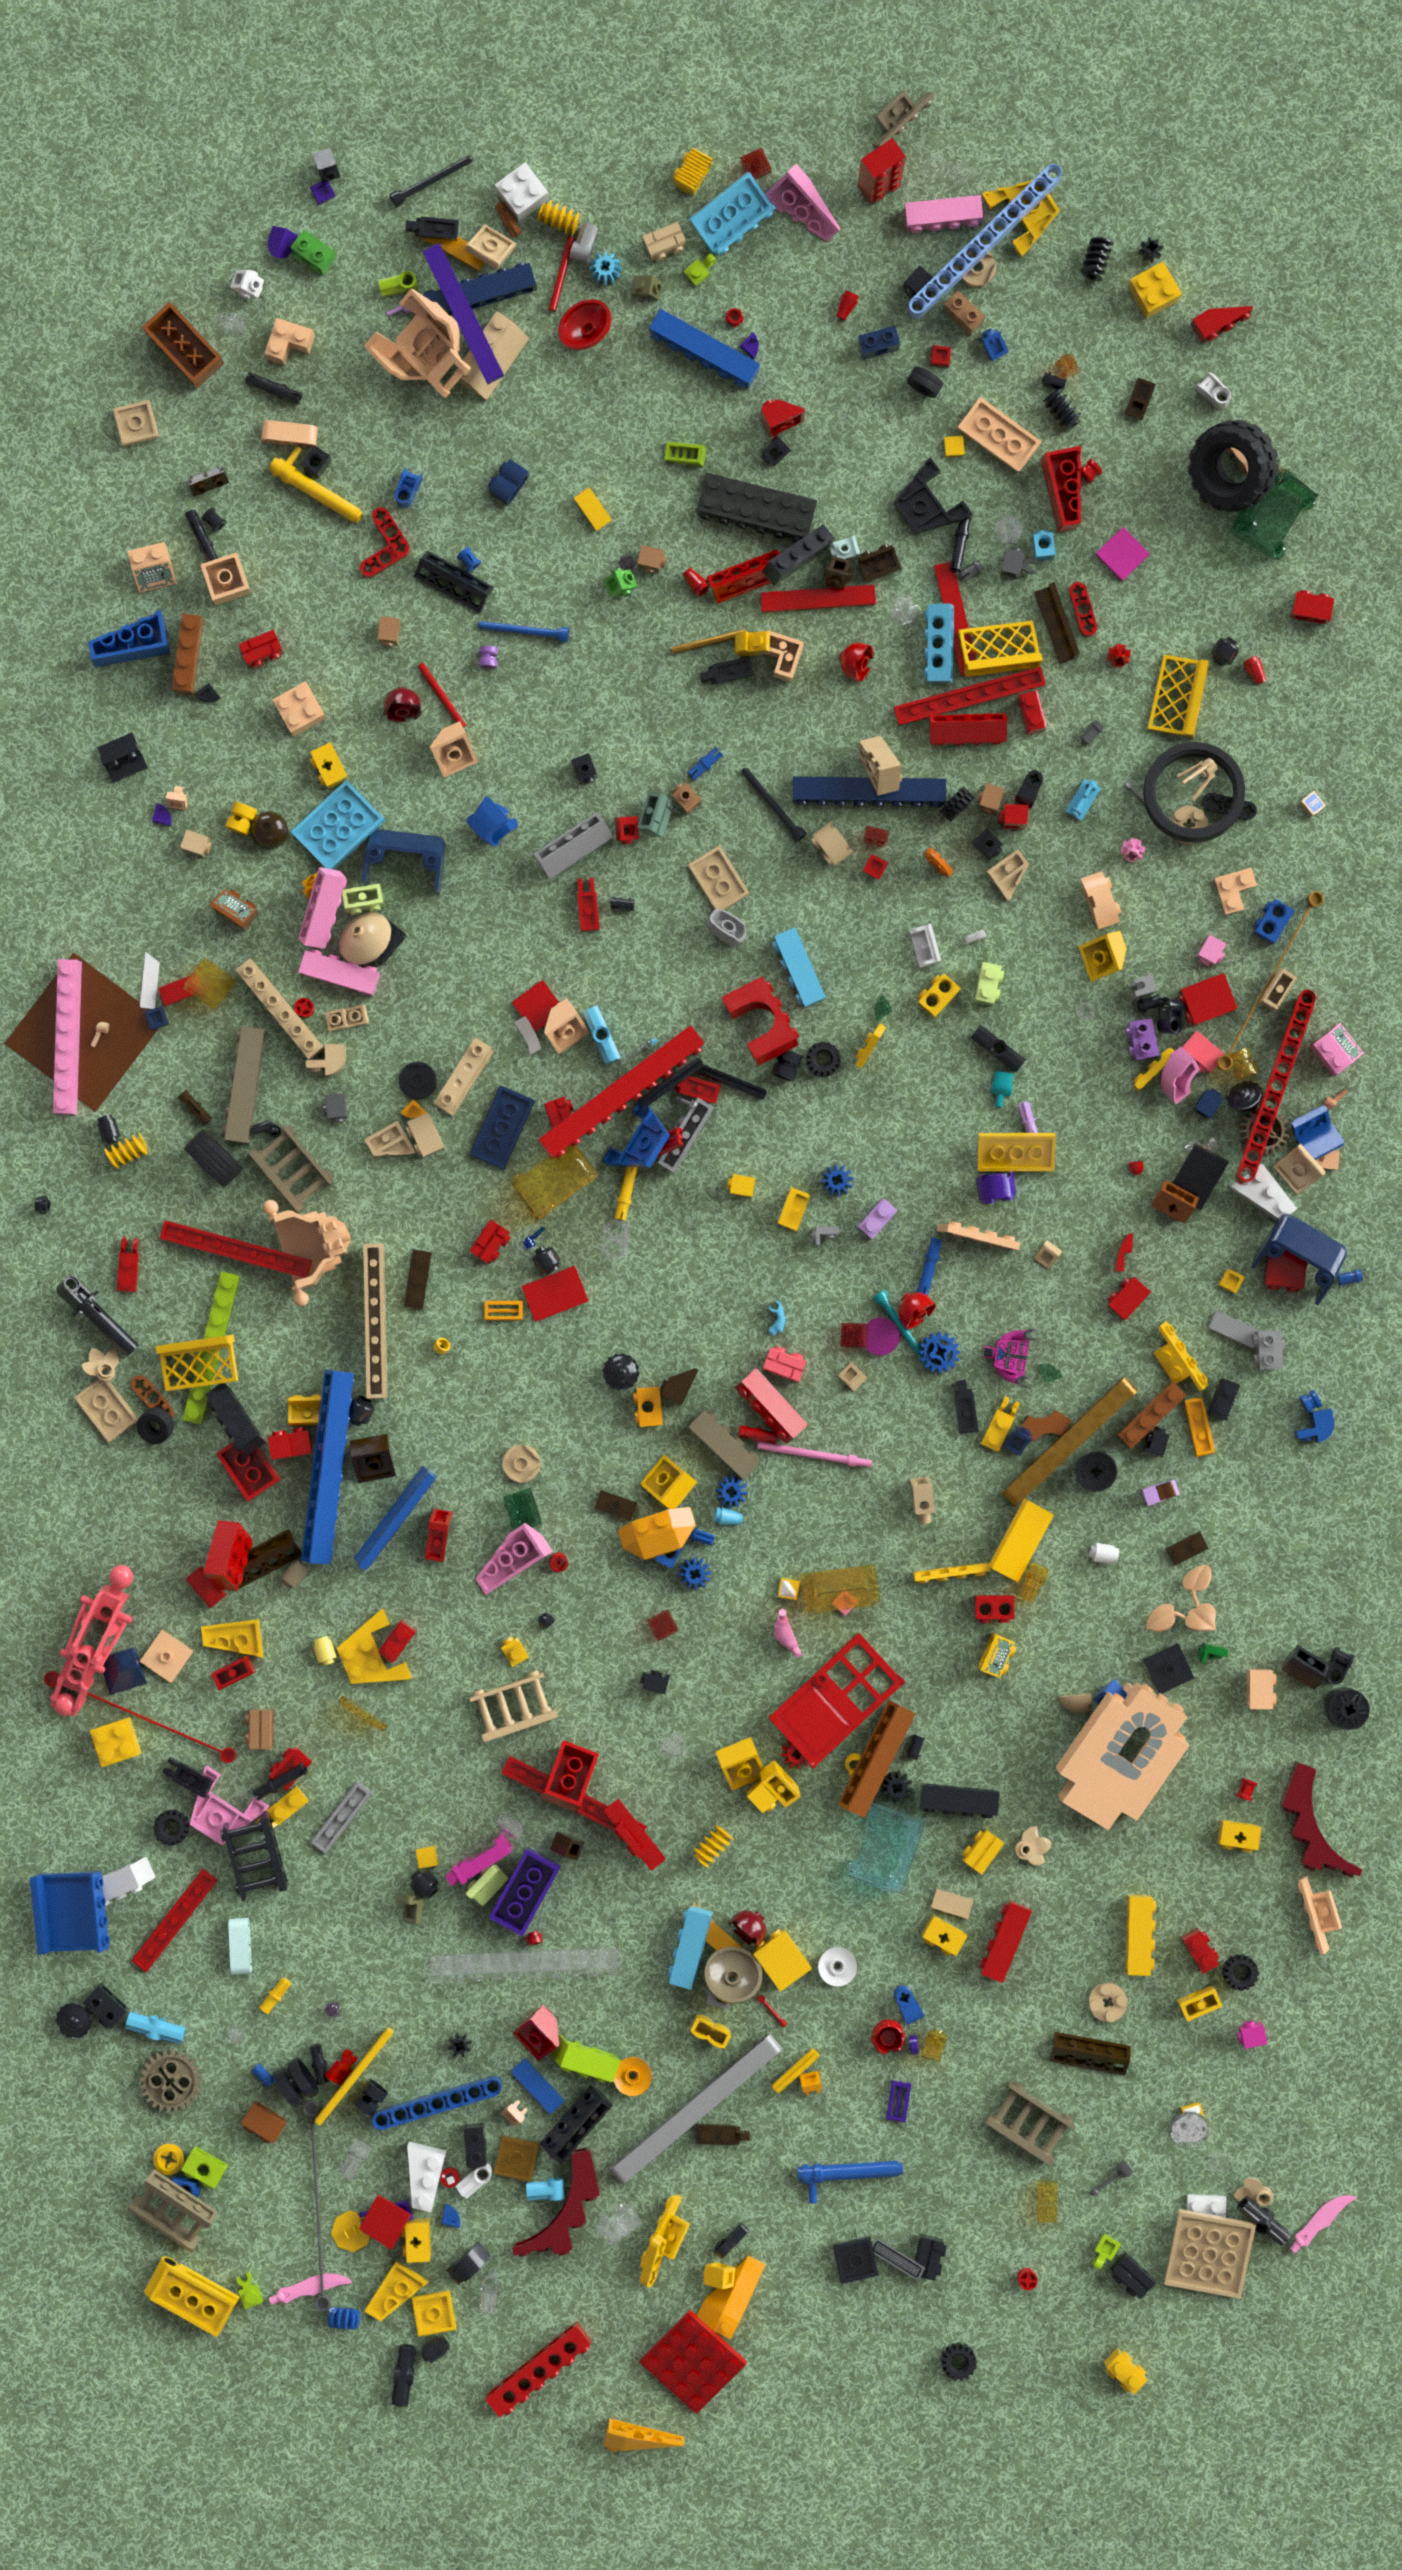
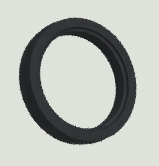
(1203, 750)

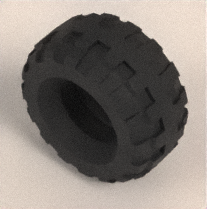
(1208, 471)

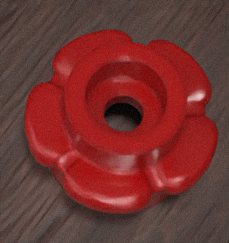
(734, 312)
(534, 1938)

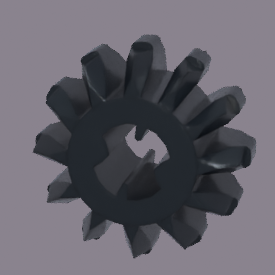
(896, 1780)

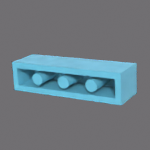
(799, 968)
(690, 1947)

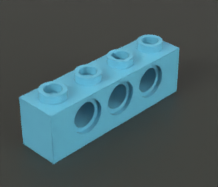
(944, 673)

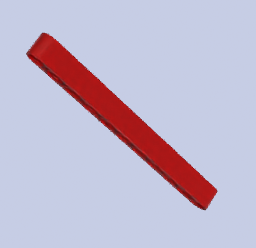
(1269, 1093)

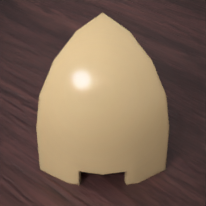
(1077, 1703)

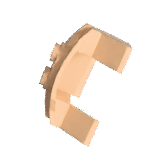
(424, 347)

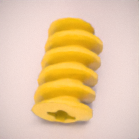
(559, 217)
(127, 1151)
(712, 1845)

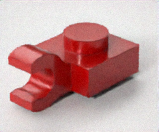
(340, 2070)

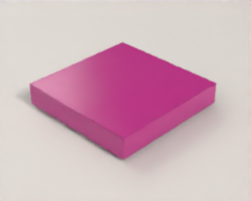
(1122, 554)

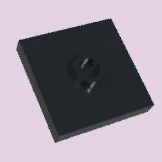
(1168, 1668)
(855, 2259)

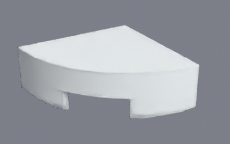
(979, 935)

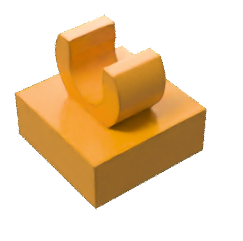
(810, 2082)

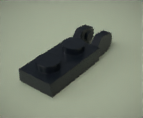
(189, 1777)

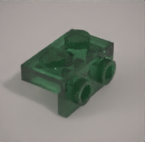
(522, 1509)

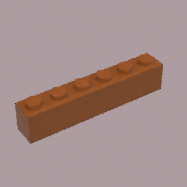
(876, 1759)

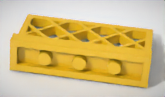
(1000, 664)
(1194, 701)
(197, 1346)

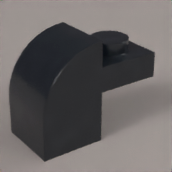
(469, 2263)

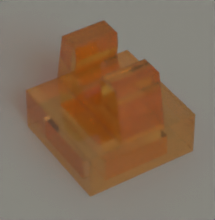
(1069, 364)

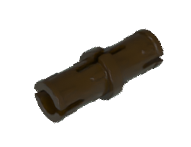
(185, 1097)

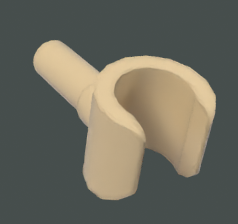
(101, 1027)

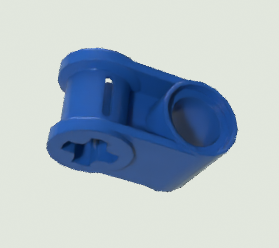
(408, 485)
(909, 2007)

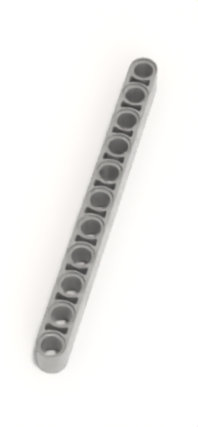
(694, 2110)

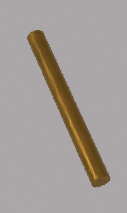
(705, 642)

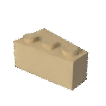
(880, 765)

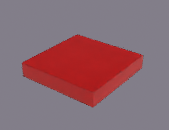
(536, 1005)
(385, 2221)

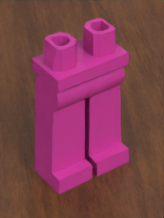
(472, 1866)

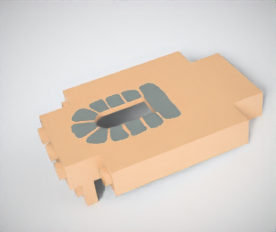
(1100, 1779)

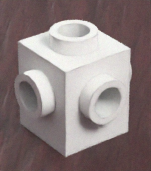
(247, 284)

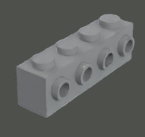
(573, 845)
(691, 1127)

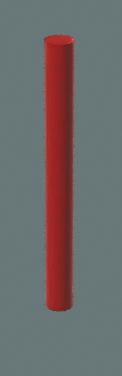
(561, 274)
(441, 695)

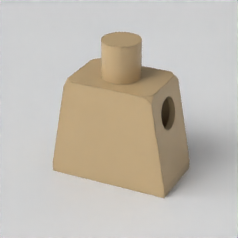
(922, 1491)

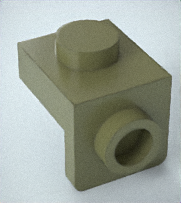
(646, 286)
(412, 1908)

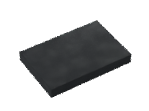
(1200, 1173)

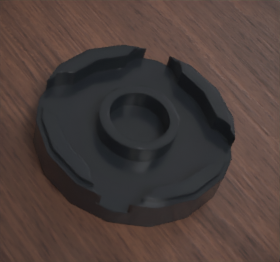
(421, 1076)

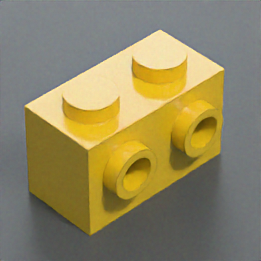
(1121, 2367)

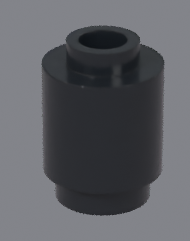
(108, 1129)
(435, 2349)

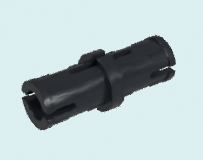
(319, 2063)

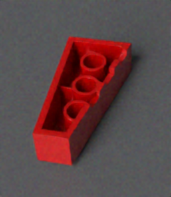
(1063, 484)

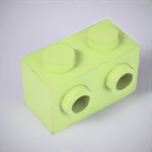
(363, 898)
(987, 984)

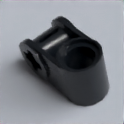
(1028, 792)
(1170, 1017)
(1339, 1665)

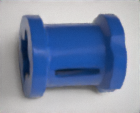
(468, 559)

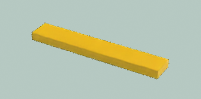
(354, 2076)

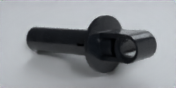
(84, 1302)

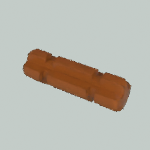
(508, 219)

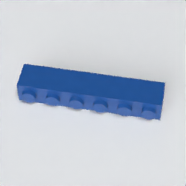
(704, 348)

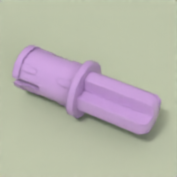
(1027, 1117)

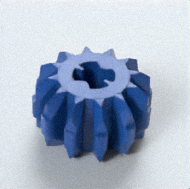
(839, 1186)
(726, 1495)
(697, 1579)
(343, 2318)

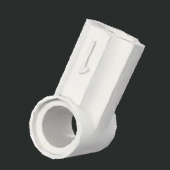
(474, 2181)

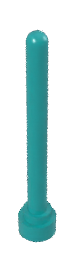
(883, 1300)

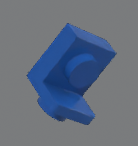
(993, 344)

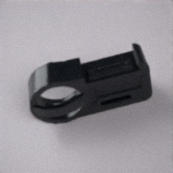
(731, 2240)

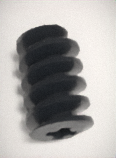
(1094, 258)
(1062, 410)

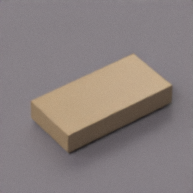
(952, 1903)

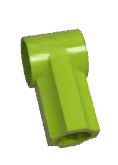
(395, 284)

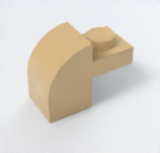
(334, 1060)

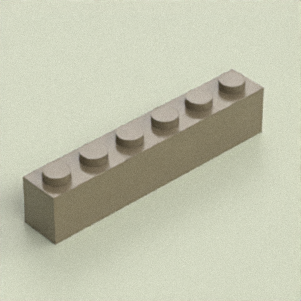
(245, 1084)

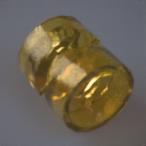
(1248, 1068)

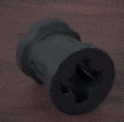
(214, 520)

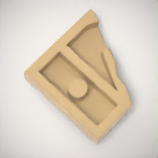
(390, 1142)

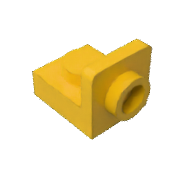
(514, 1651)

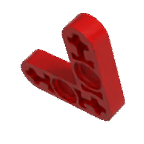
(390, 549)

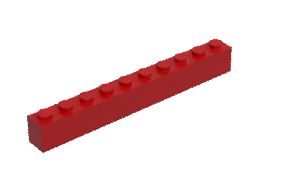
(621, 1092)

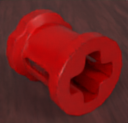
(1246, 1789)

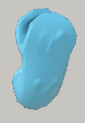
(778, 1326)

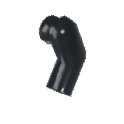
(268, 1127)

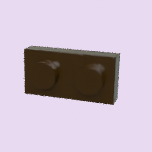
(1186, 1548)

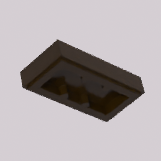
(615, 1505)

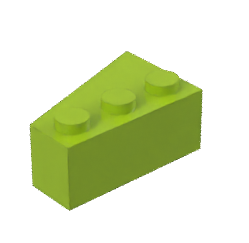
(585, 2060)

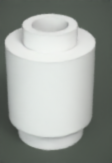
(1104, 1553)

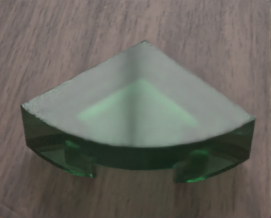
(882, 1008)
(1049, 1372)

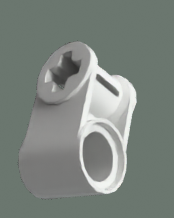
(1211, 388)

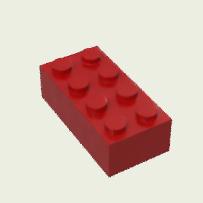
(881, 171)

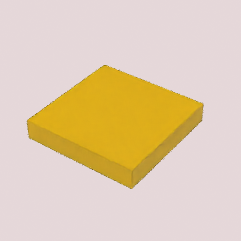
(433, 2313)

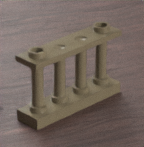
(272, 1171)
(1012, 2131)
(180, 2199)

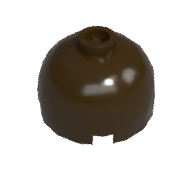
(269, 830)

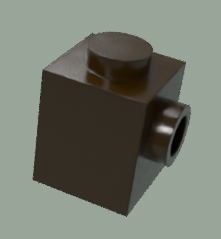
(567, 1845)

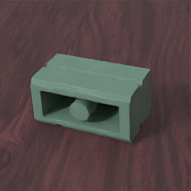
(655, 814)

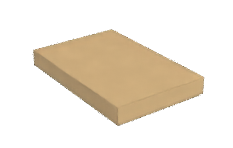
(718, 879)
(106, 1409)

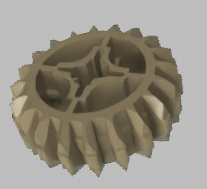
(1278, 1139)

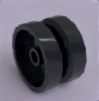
(296, 2082)

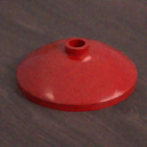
(585, 324)

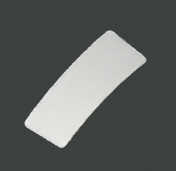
(529, 1034)

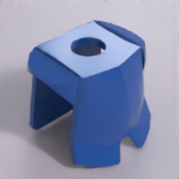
(491, 822)

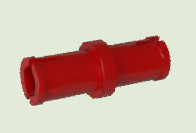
(757, 1434)

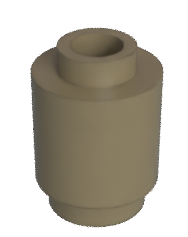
(294, 1574)

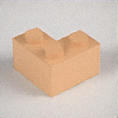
(287, 336)
(788, 654)

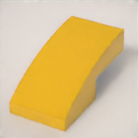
(592, 509)

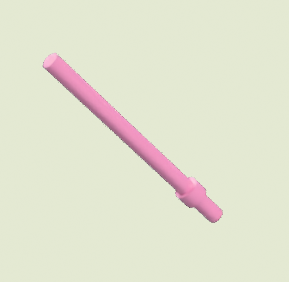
(851, 1460)

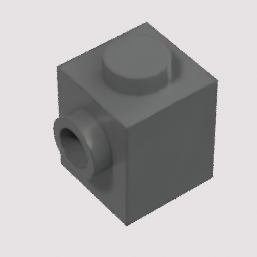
(335, 1107)

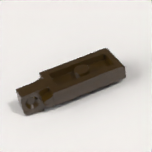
(720, 2134)

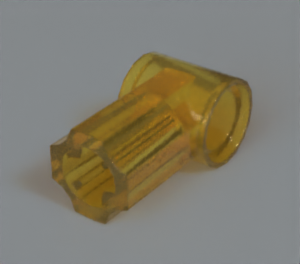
(1034, 1579)

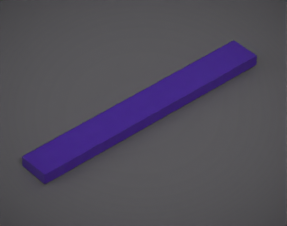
(463, 313)

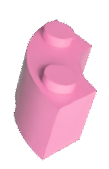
(1178, 1075)

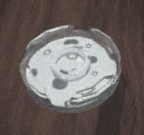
(1189, 2129)

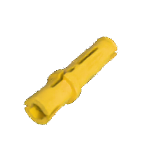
(625, 1194)

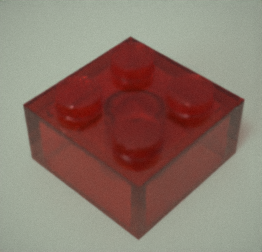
(756, 163)
(876, 836)
(854, 1335)
(662, 1625)

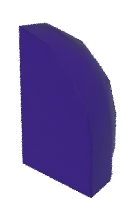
(280, 242)

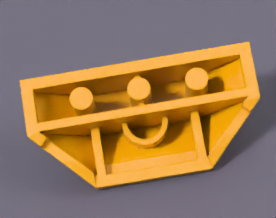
(658, 1533)

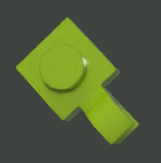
(698, 271)
(1105, 2248)

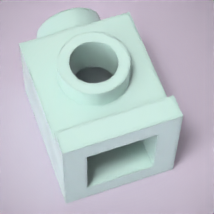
(853, 549)

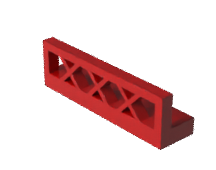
(741, 583)

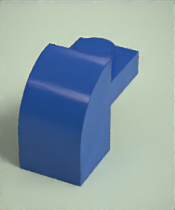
(1322, 1426)

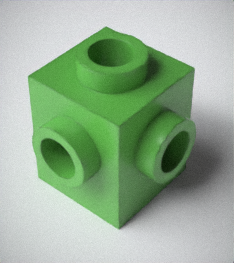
(620, 583)

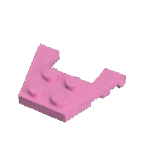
(213, 1812)

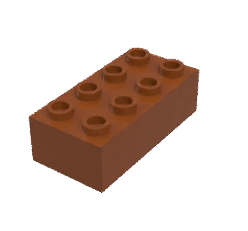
(183, 345)

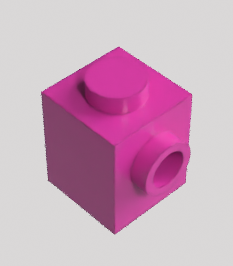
(1251, 2034)

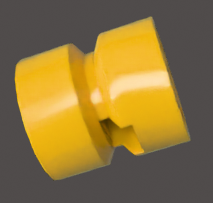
(246, 814)

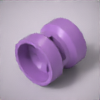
(488, 657)

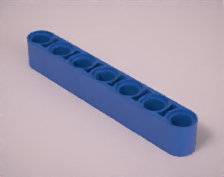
(430, 2109)

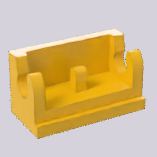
(793, 1209)

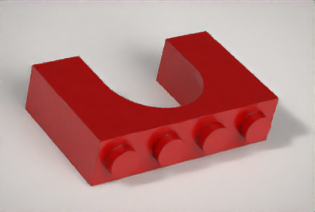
(759, 996)

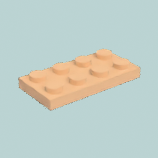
(999, 435)

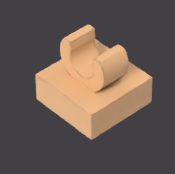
(177, 799)
(513, 2115)

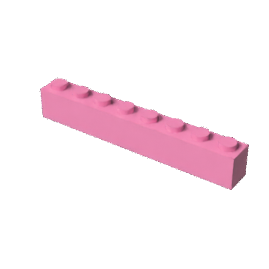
(67, 1037)

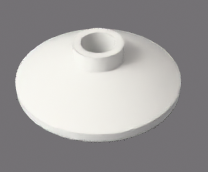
(839, 1976)

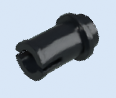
(1053, 381)
(622, 904)
(1148, 1003)
(915, 1747)

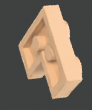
(1229, 887)

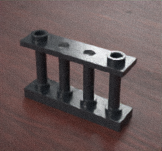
(269, 1843)

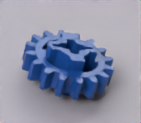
(942, 1360)

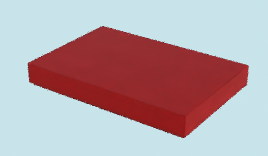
(555, 1293)

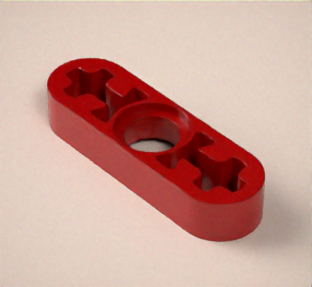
(1074, 597)

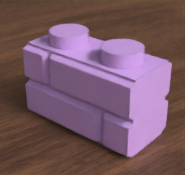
(877, 1219)

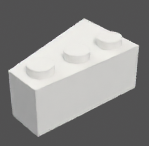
(1265, 1194)
(424, 2172)

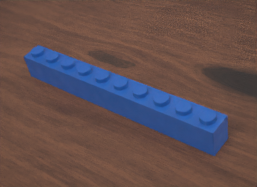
(327, 1466)

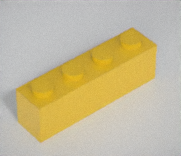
(1139, 1935)

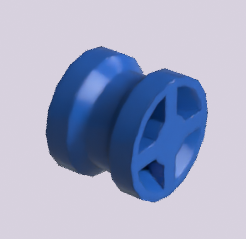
(1310, 1401)

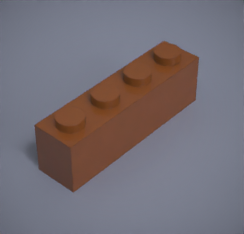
(187, 654)
(1151, 1415)

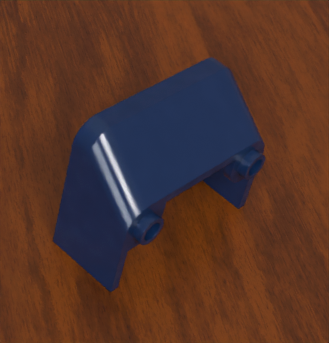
(430, 846)
(1307, 1244)

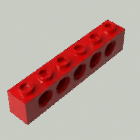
(504, 2406)

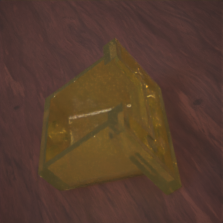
(840, 1588)

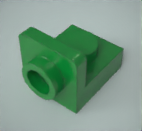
(1215, 1652)

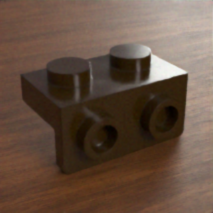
(878, 563)

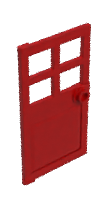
(822, 1713)

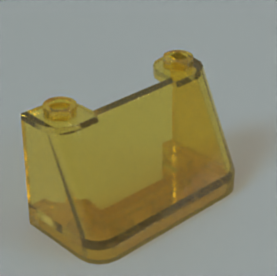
(554, 1181)

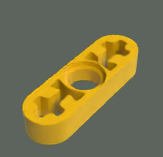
(653, 2261)

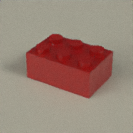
(250, 1473)
(227, 1555)
(569, 1776)

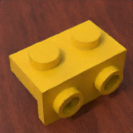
(303, 1410)

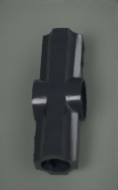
(988, 1040)
(1264, 2220)
(403, 2375)

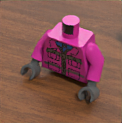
(1011, 1355)

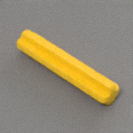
(791, 2074)

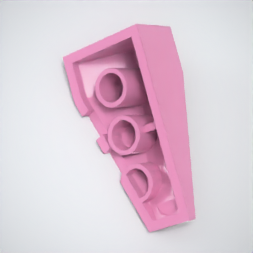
(801, 200)
(518, 1552)

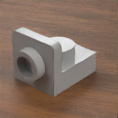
(827, 1232)

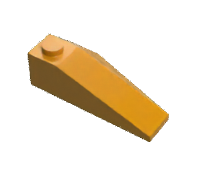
(725, 2307)
(628, 2436)

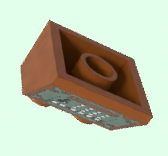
(235, 909)

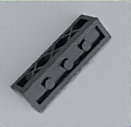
(441, 568)

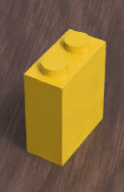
(782, 1959)

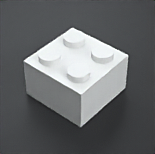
(522, 191)

